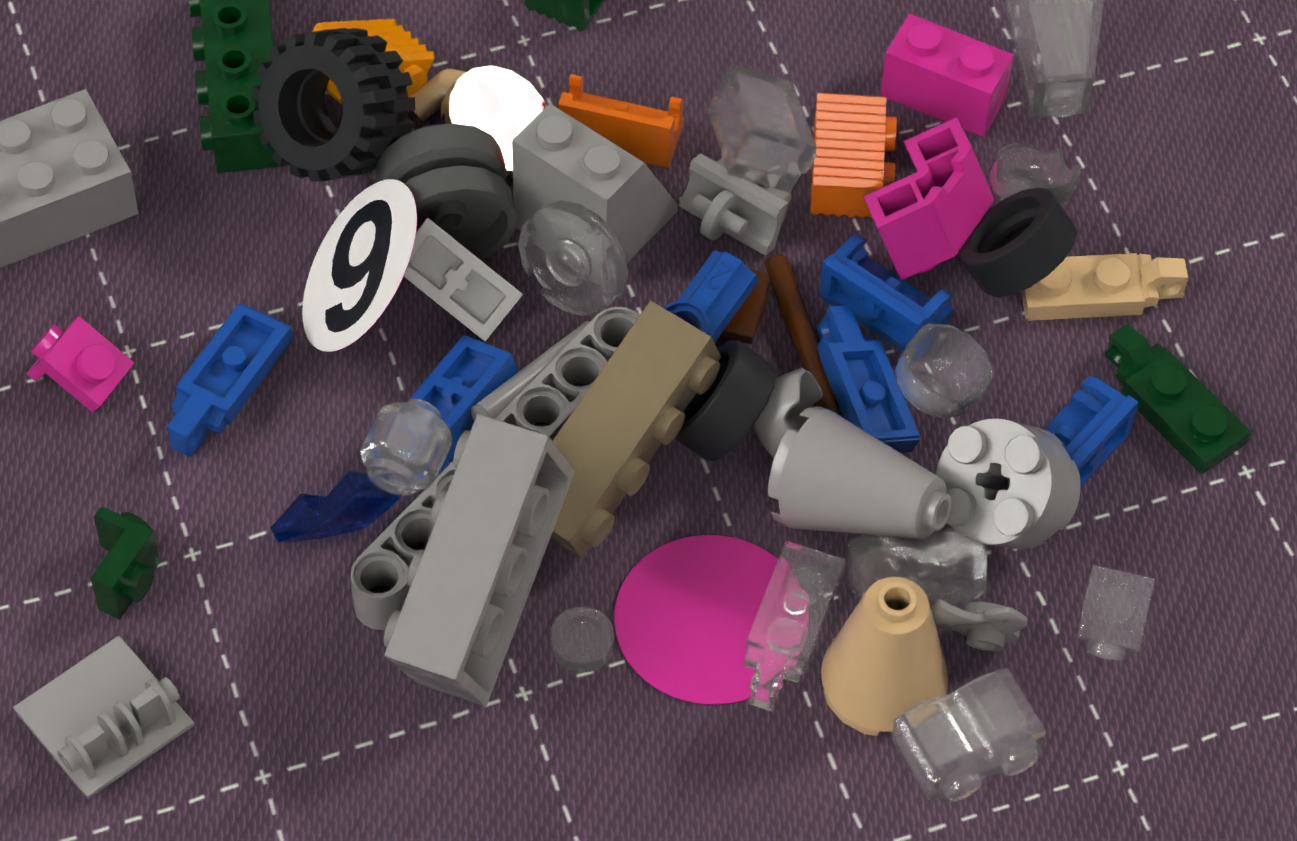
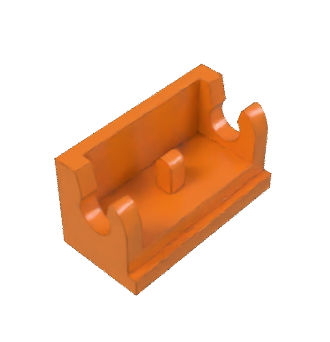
(635, 128)

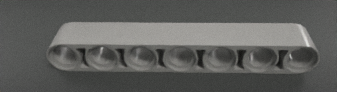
(545, 399)

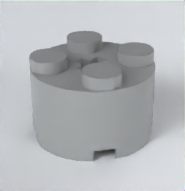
(1041, 487)

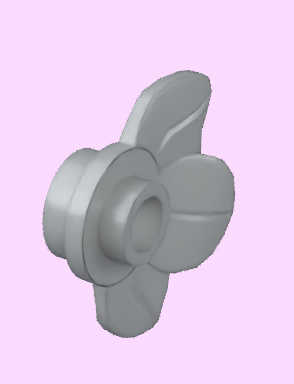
(984, 623)

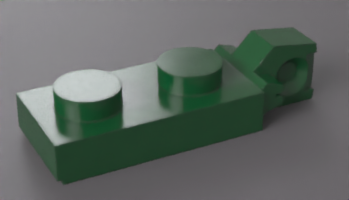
(1175, 400)

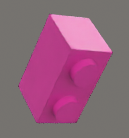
(946, 74)

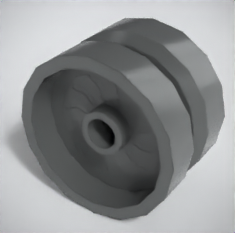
(456, 183)

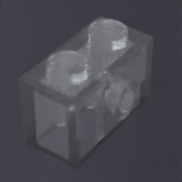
(761, 128)

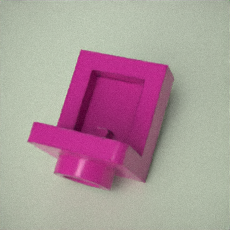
(80, 362)

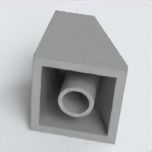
(572, 163)

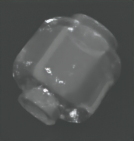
(406, 447)

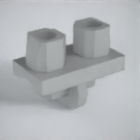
(734, 205)

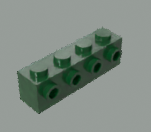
(233, 45)

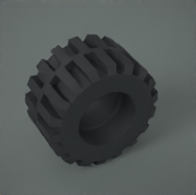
(295, 106)

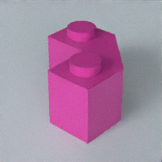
(936, 208)

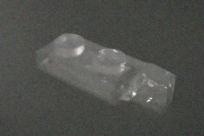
(790, 620)

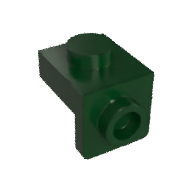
(129, 565)

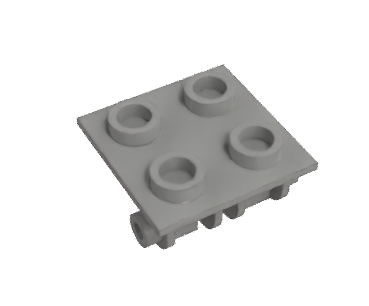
(104, 716)

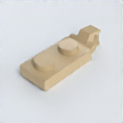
(1105, 286)

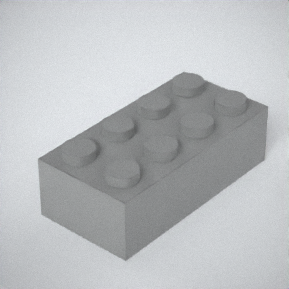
(59, 177)
(479, 559)

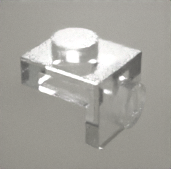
(1114, 613)

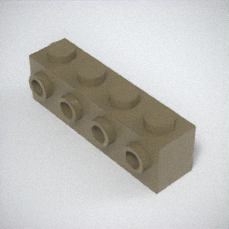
(626, 418)

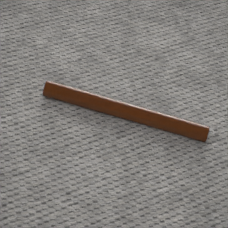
(799, 326)

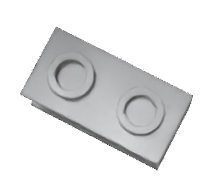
(459, 280)

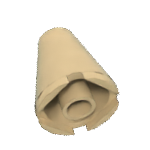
(884, 658)

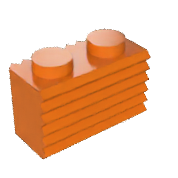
(850, 153)

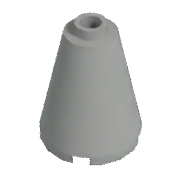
(852, 483)

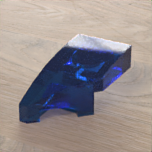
(346, 509)

